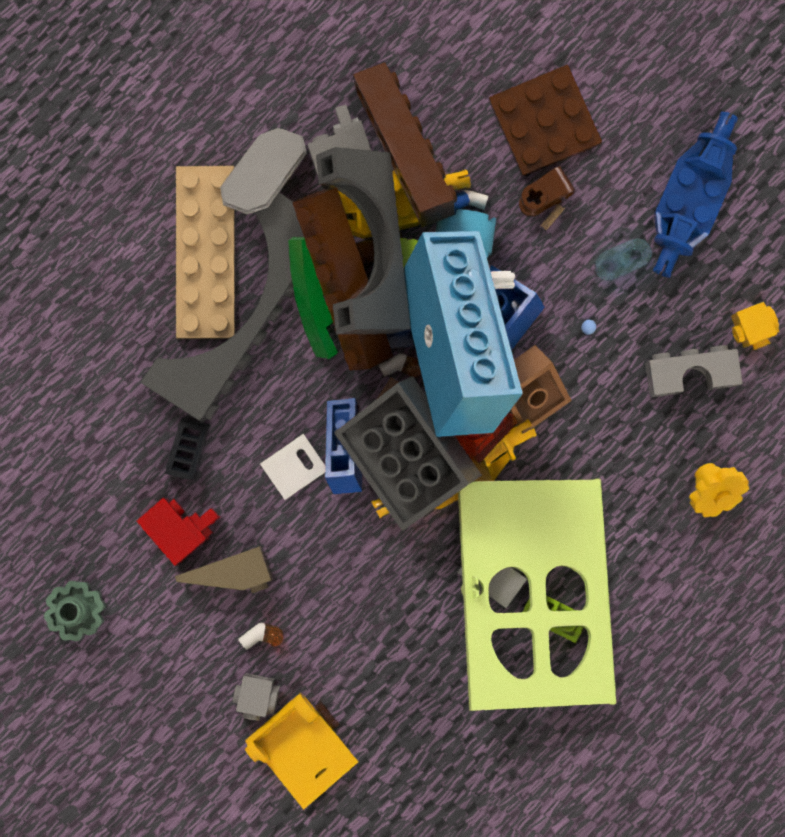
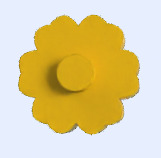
(717, 489)

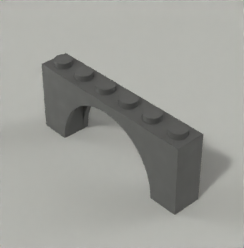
(369, 183)

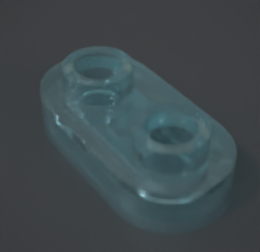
(622, 259)

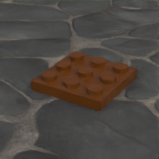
(545, 120)

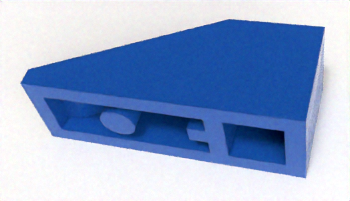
(340, 469)

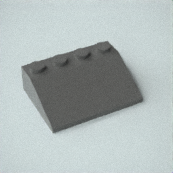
(402, 456)

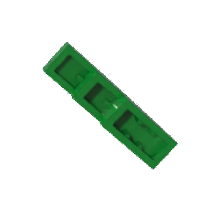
(310, 300)

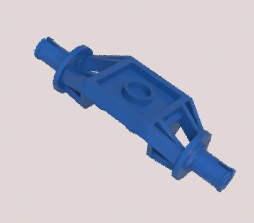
(694, 194)

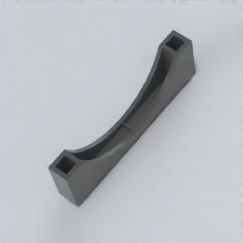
(200, 380)

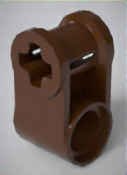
(549, 191)

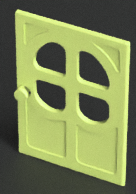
(535, 530)

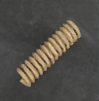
(549, 219)

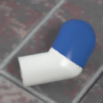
(470, 198)

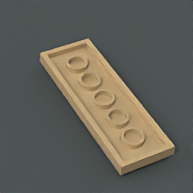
(204, 255)

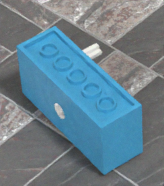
(460, 333)

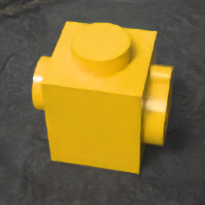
(755, 326)

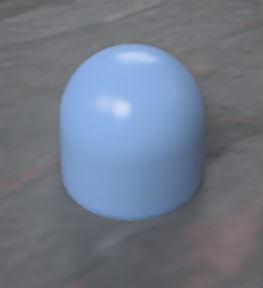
(588, 327)

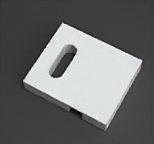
(287, 469)

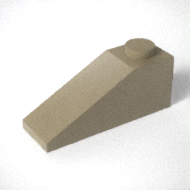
(235, 572)

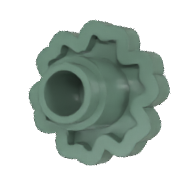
(74, 610)

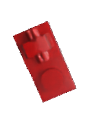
(173, 533)

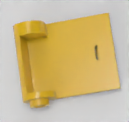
(299, 746)

